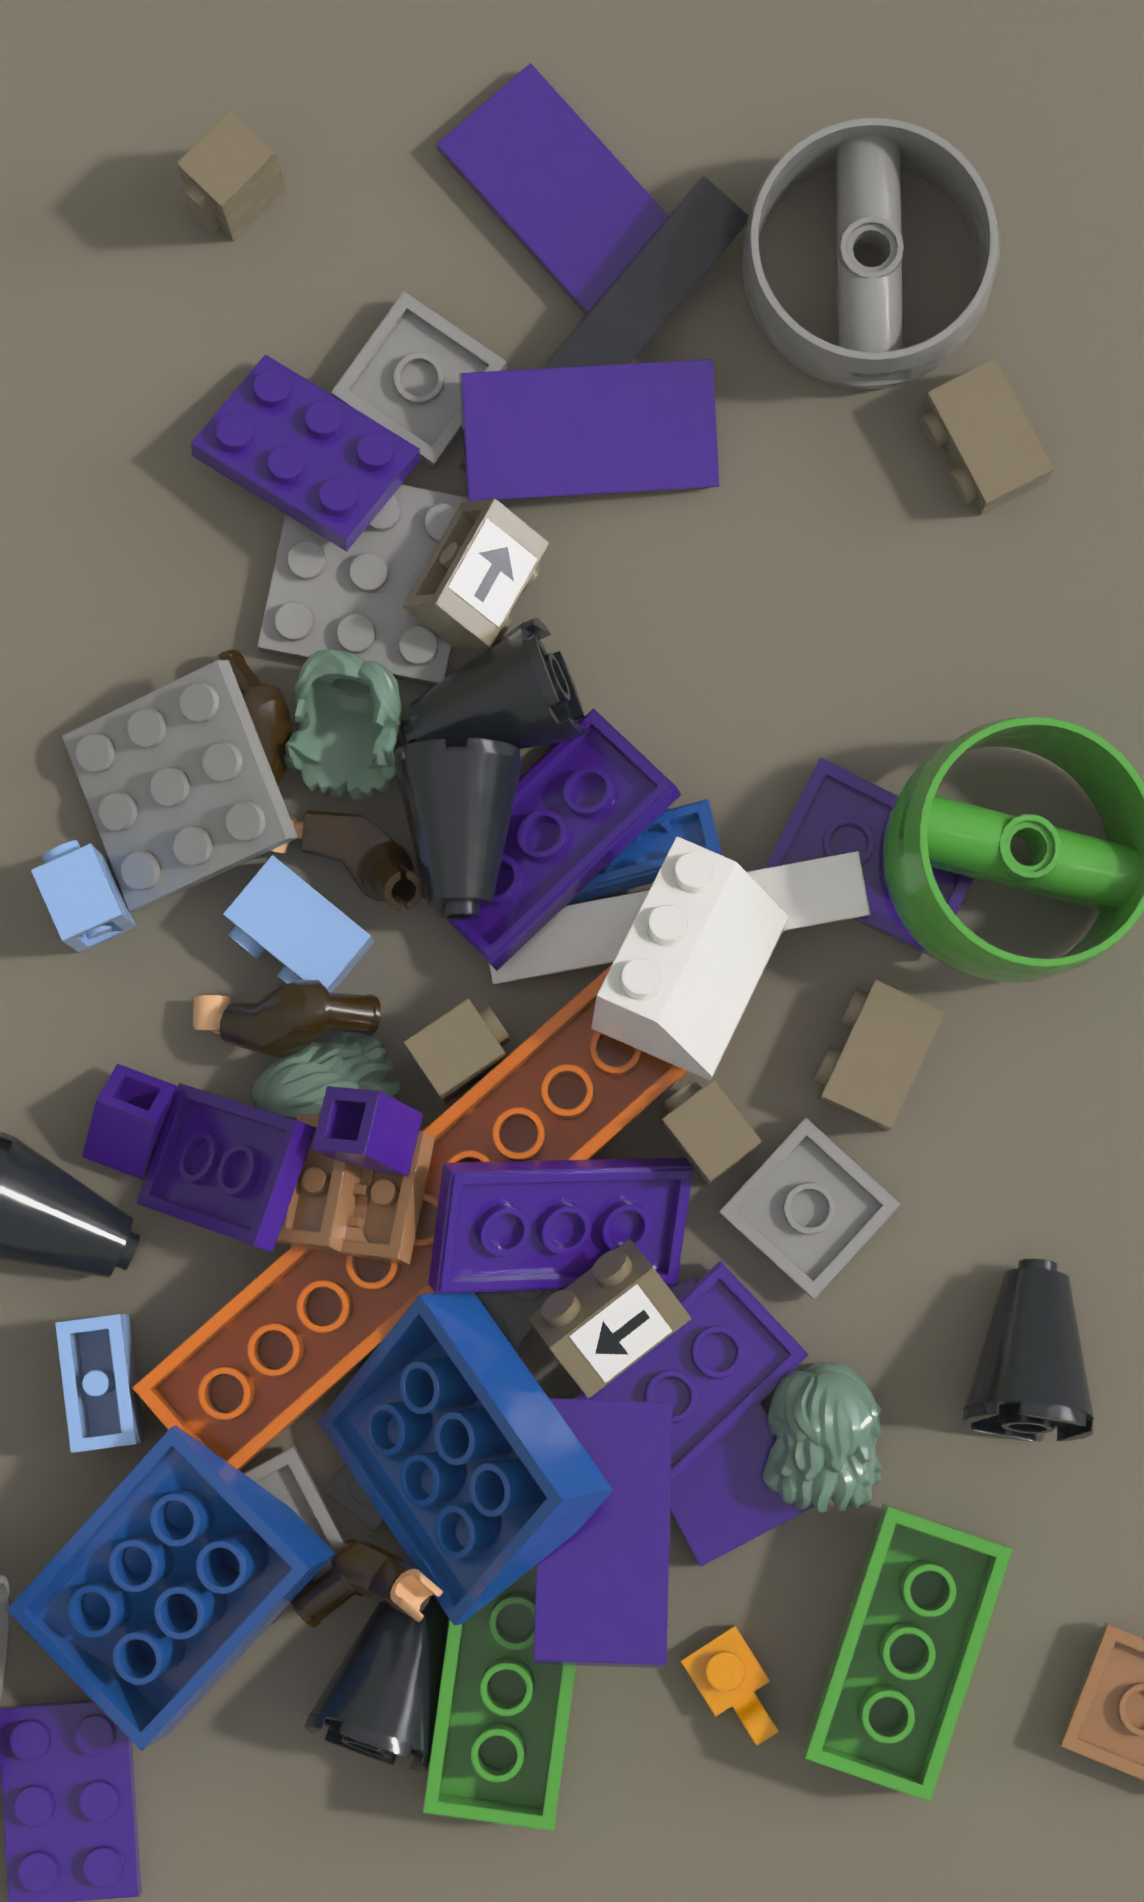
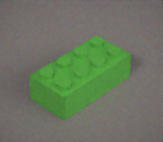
(906, 1652)
(499, 1719)

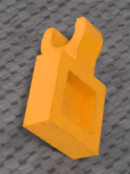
(728, 1677)

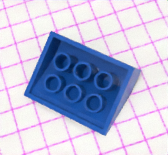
(462, 1452)
(168, 1585)

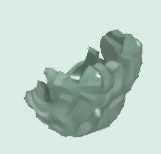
(346, 725)
(300, 1080)
(824, 1438)

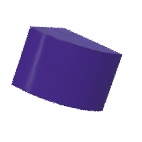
(128, 1120)
(367, 1130)

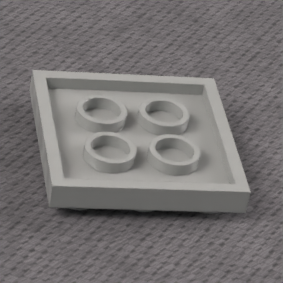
(357, 596)
(179, 786)

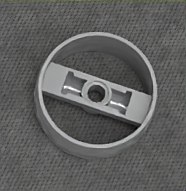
(868, 211)

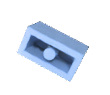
(82, 895)
(296, 927)
(98, 1382)

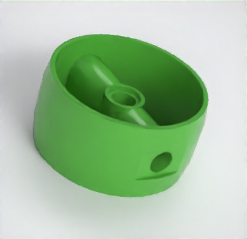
(976, 843)

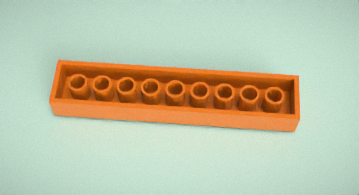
(326, 1312)

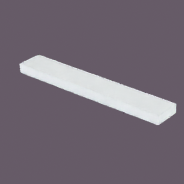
(594, 930)

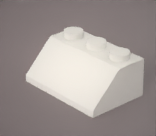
(690, 960)

